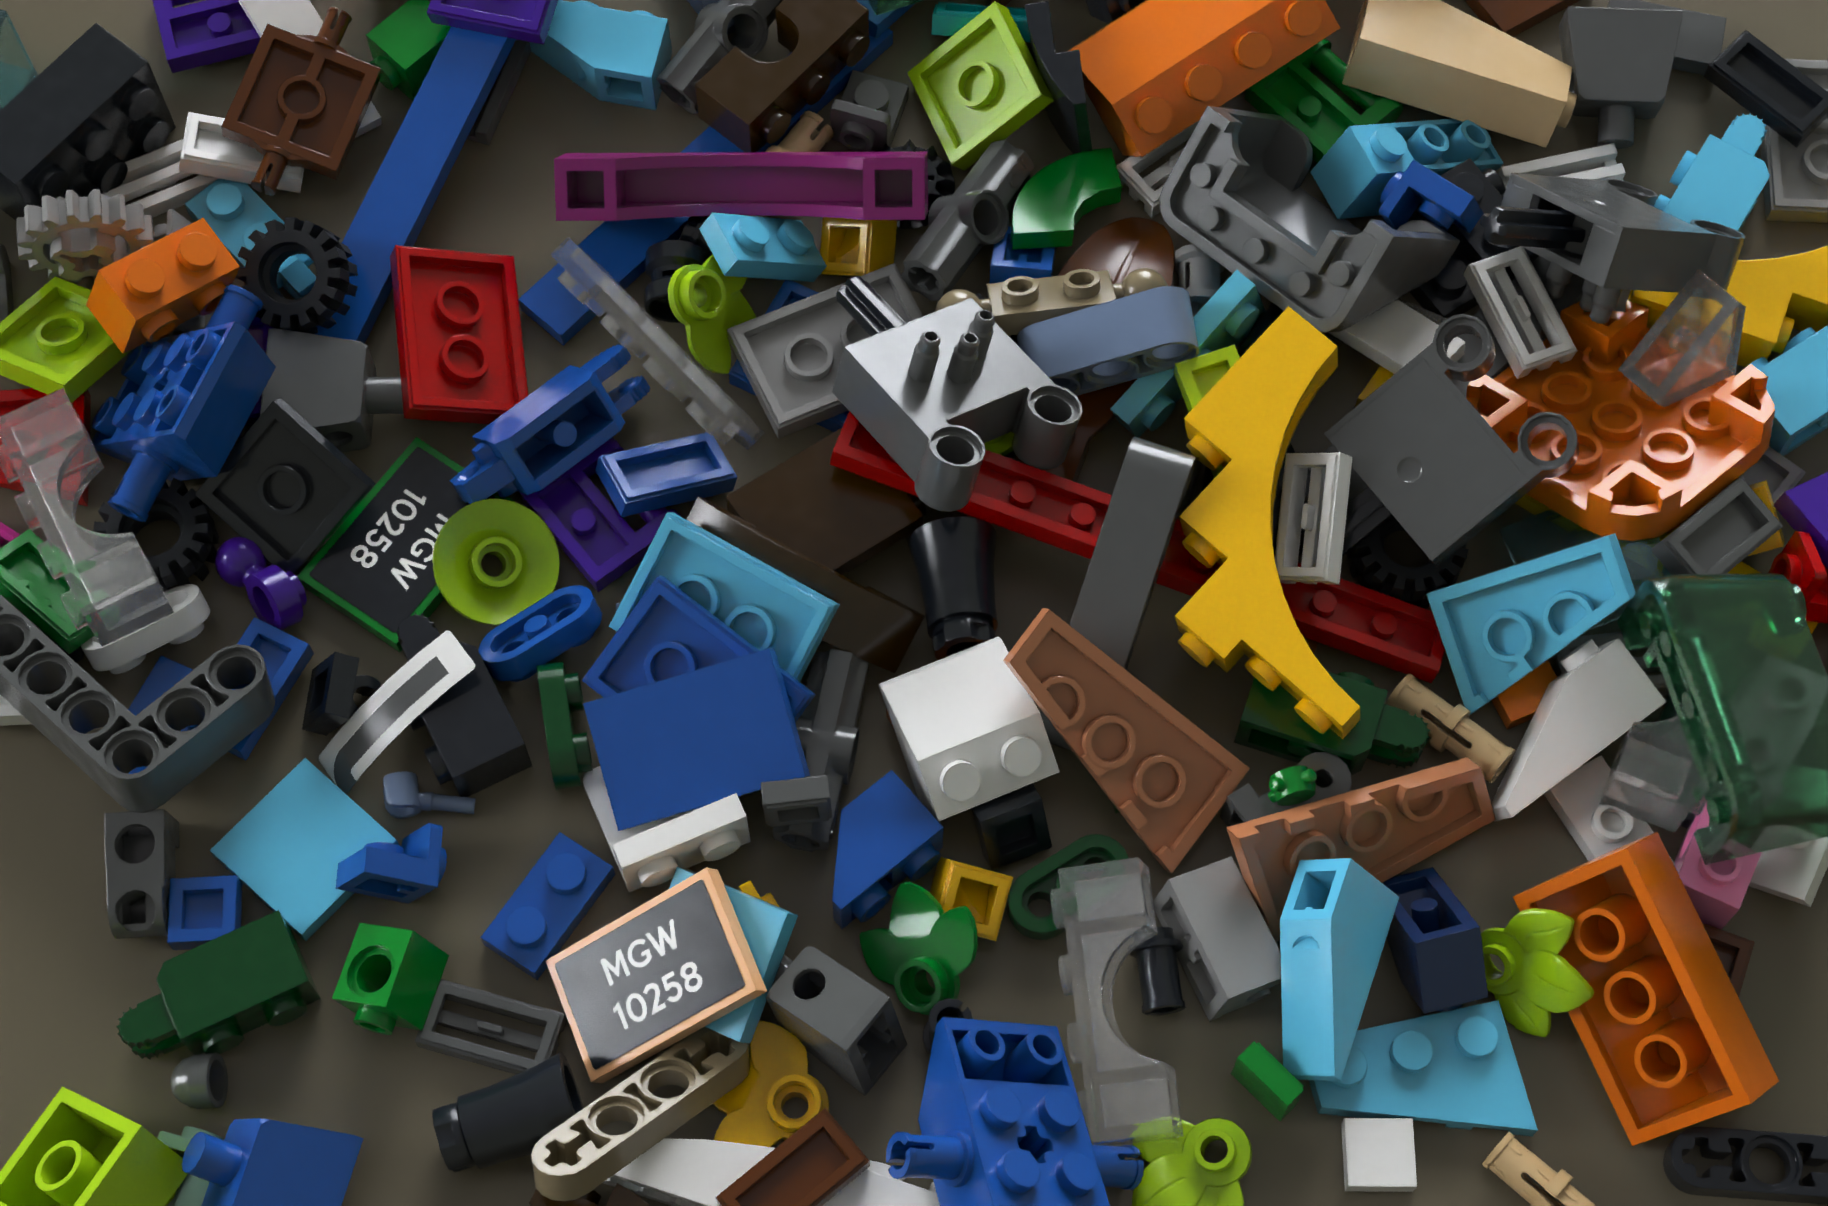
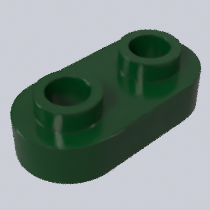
(567, 751)
(1043, 877)

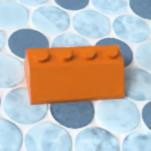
(1176, 57)
(1663, 1008)

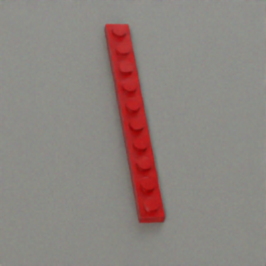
(1072, 517)

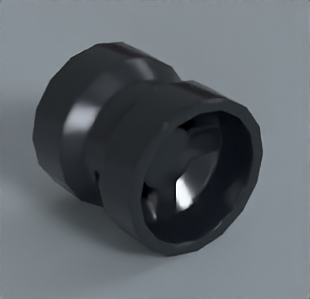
(660, 264)

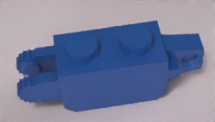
(550, 429)

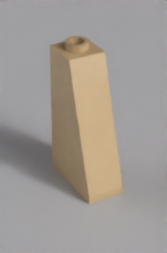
(1458, 69)

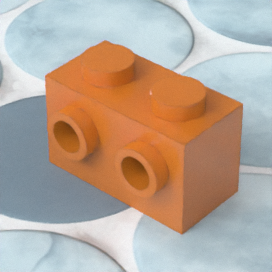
(162, 285)

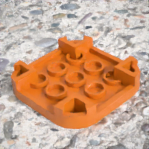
(1637, 461)

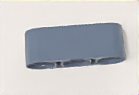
(1114, 340)

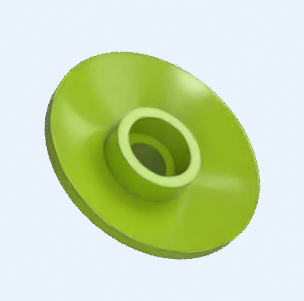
(512, 535)

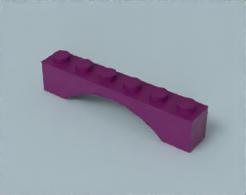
(741, 184)

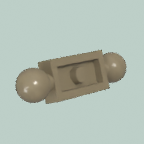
(1030, 300)

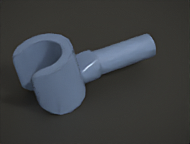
(405, 801)

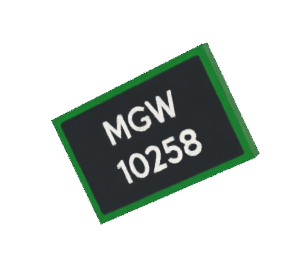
(382, 554)

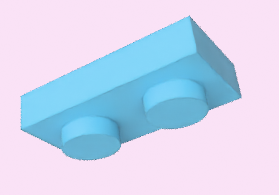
(762, 247)

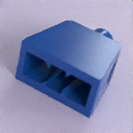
(273, 1164)

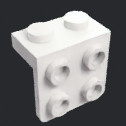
(654, 850)

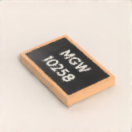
(655, 975)

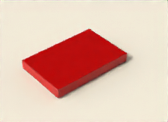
(457, 334)

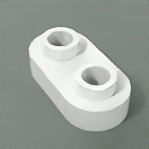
(179, 627)

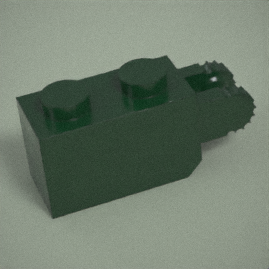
(1380, 735)
(223, 992)

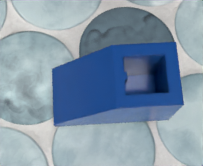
(880, 843)

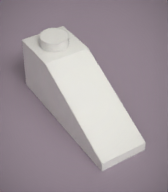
(1576, 720)

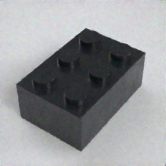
(80, 123)

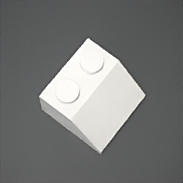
(967, 729)

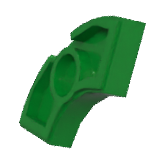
(1061, 196)

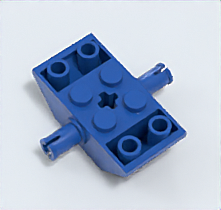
(183, 403)
(1006, 1123)

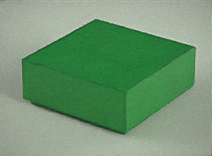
(1267, 1080)

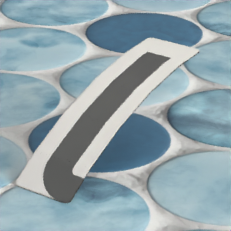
(394, 708)

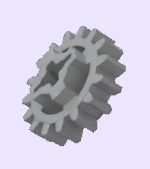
(81, 233)

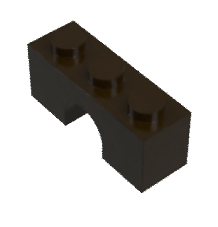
(757, 99)

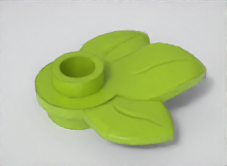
(708, 307)
(1534, 973)
(1183, 1176)

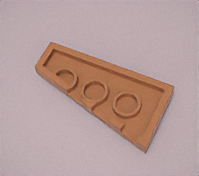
(1134, 744)
(1377, 826)

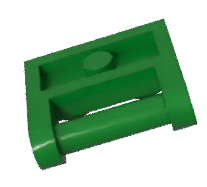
(1312, 105)

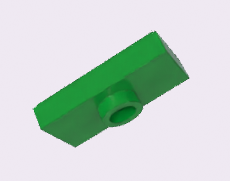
(36, 594)

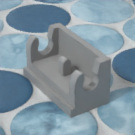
(1222, 937)

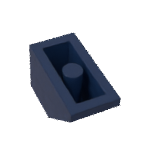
(1435, 943)

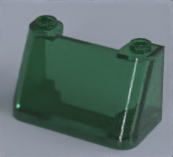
(1746, 701)

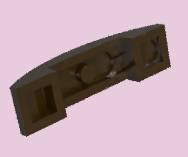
(866, 620)

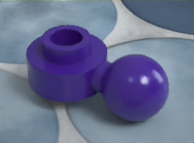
(273, 594)

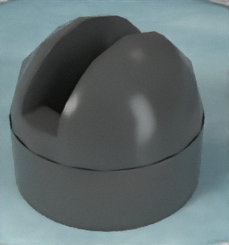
(201, 1081)

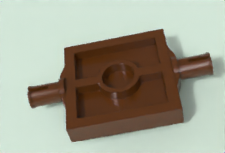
(301, 101)

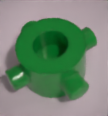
(1292, 785)

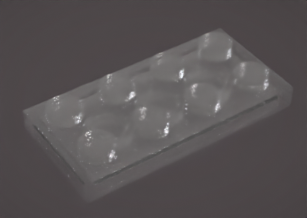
(643, 335)

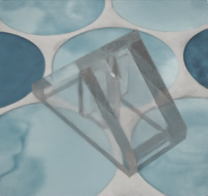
(1689, 343)

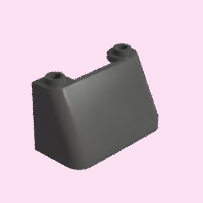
(1244, 207)

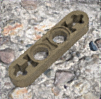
(581, 1157)

